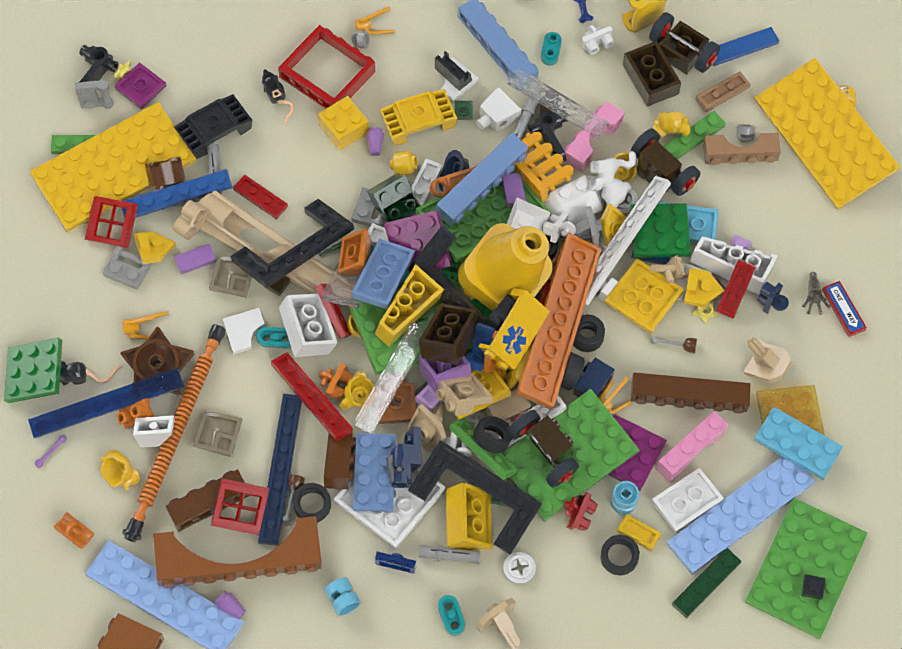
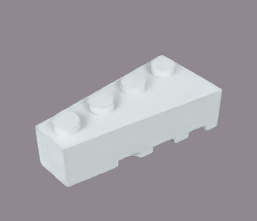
(722, 259)

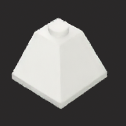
(527, 215)

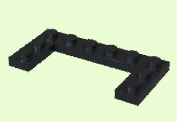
(334, 228)
(430, 257)
(448, 458)

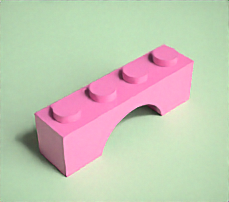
(580, 152)
(684, 452)

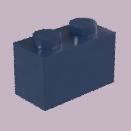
(595, 377)

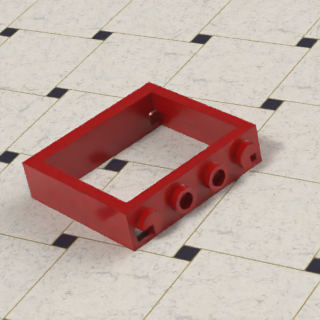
(311, 90)

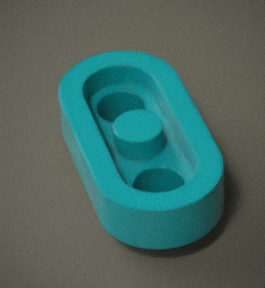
(552, 47)
(276, 337)
(451, 616)

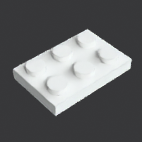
(687, 500)

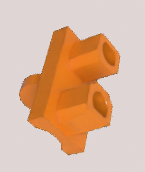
(341, 375)
(137, 410)
(74, 530)

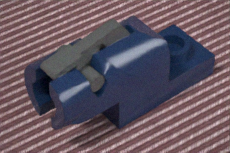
(405, 459)

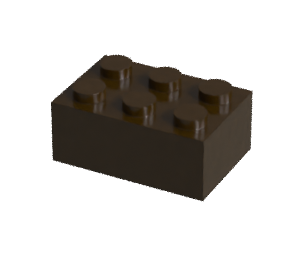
(651, 73)
(448, 334)

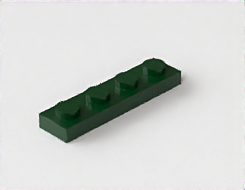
(706, 583)

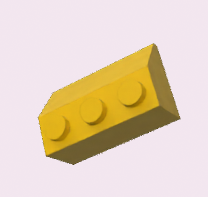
(468, 518)

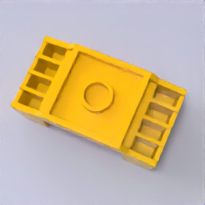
(418, 114)

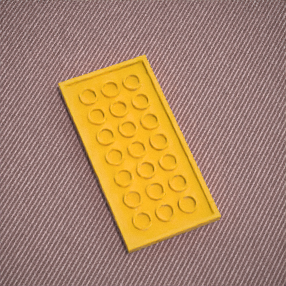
(827, 133)
(109, 165)

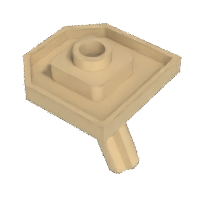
(768, 362)
(431, 426)
(498, 617)

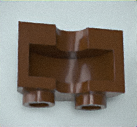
(165, 172)

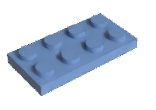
(382, 274)
(371, 472)

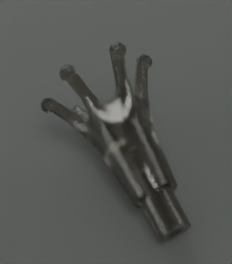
(814, 294)

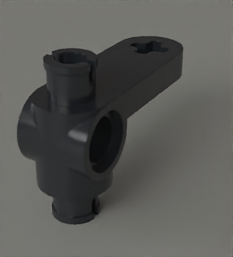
(99, 67)
(555, 122)

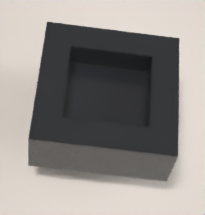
(813, 586)

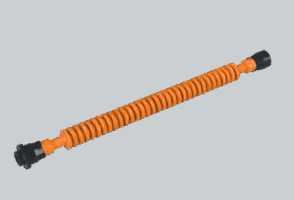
(168, 447)

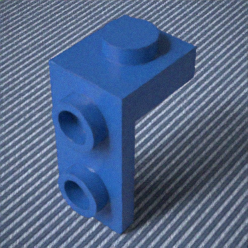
(483, 335)

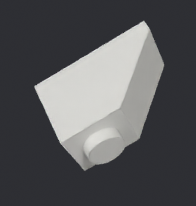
(153, 430)

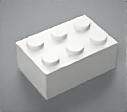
(307, 325)

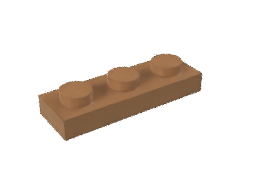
(722, 91)

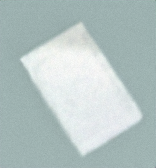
(340, 288)

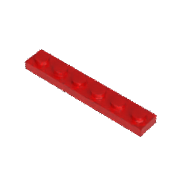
(312, 396)

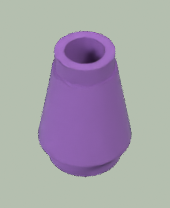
(375, 139)
(230, 605)

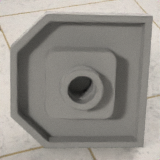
(588, 228)

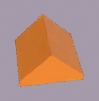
(354, 253)

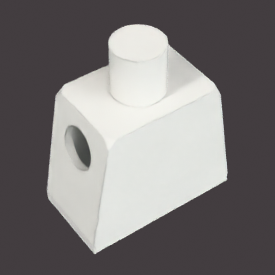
(498, 111)

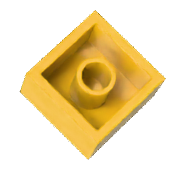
(343, 123)

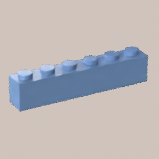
(495, 39)
(481, 179)

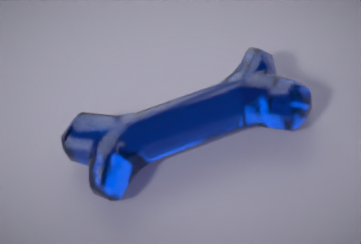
(583, 9)

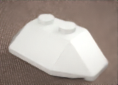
(574, 199)

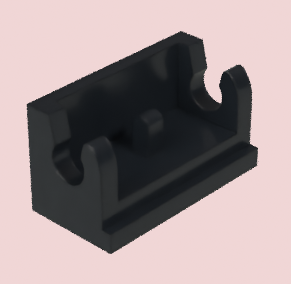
(452, 71)

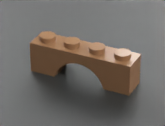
(719, 150)

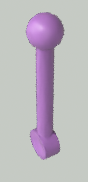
(39, 462)

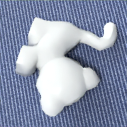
(613, 190)

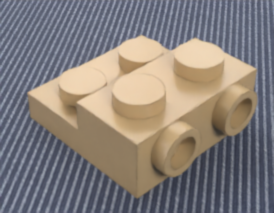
(463, 394)

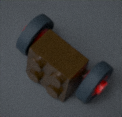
(684, 45)
(659, 162)
(550, 442)

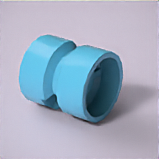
(625, 497)
(341, 593)

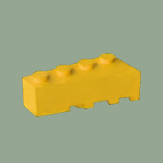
(410, 304)

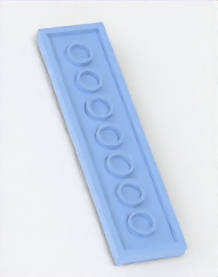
(739, 514)
(174, 606)

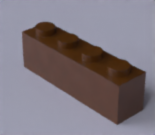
(201, 502)

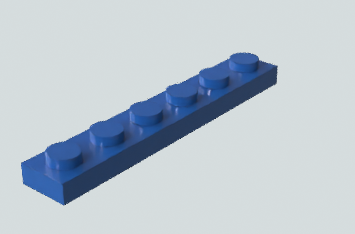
(181, 193)

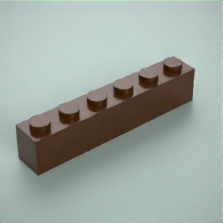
(690, 392)

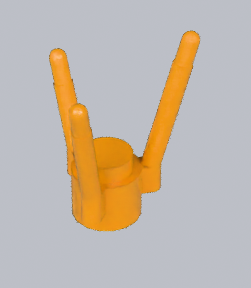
(364, 23)
(132, 326)
(607, 403)

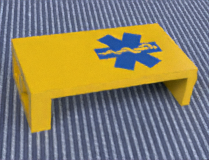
(516, 331)

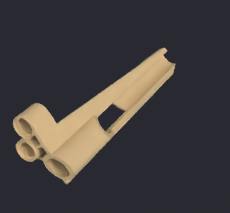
(225, 220)

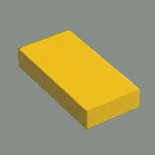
(639, 532)

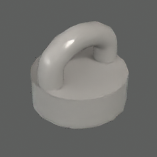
(362, 38)
(746, 129)

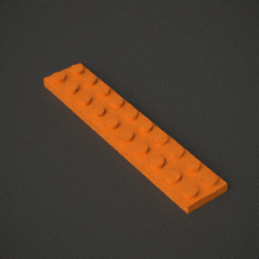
(555, 338)

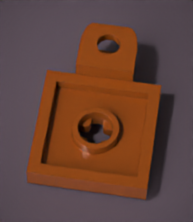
(403, 413)

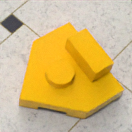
(611, 222)
(152, 246)
(701, 288)

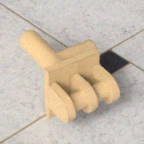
(672, 270)

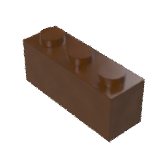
(338, 462)

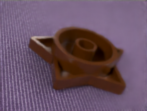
(156, 350)

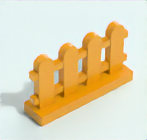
(553, 162)

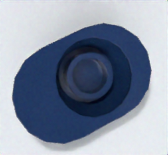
(454, 163)

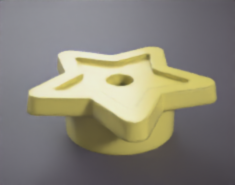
(123, 70)
(705, 316)

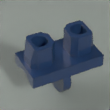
(771, 296)

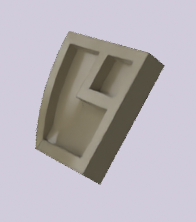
(230, 278)
(218, 433)

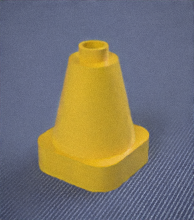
(506, 261)

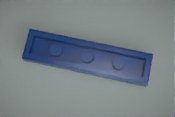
(746, 45)

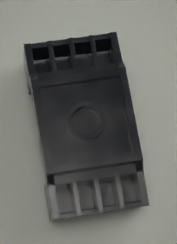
(213, 123)

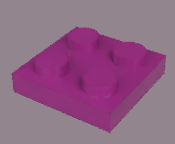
(140, 85)

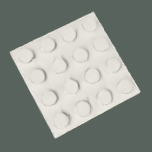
(395, 525)

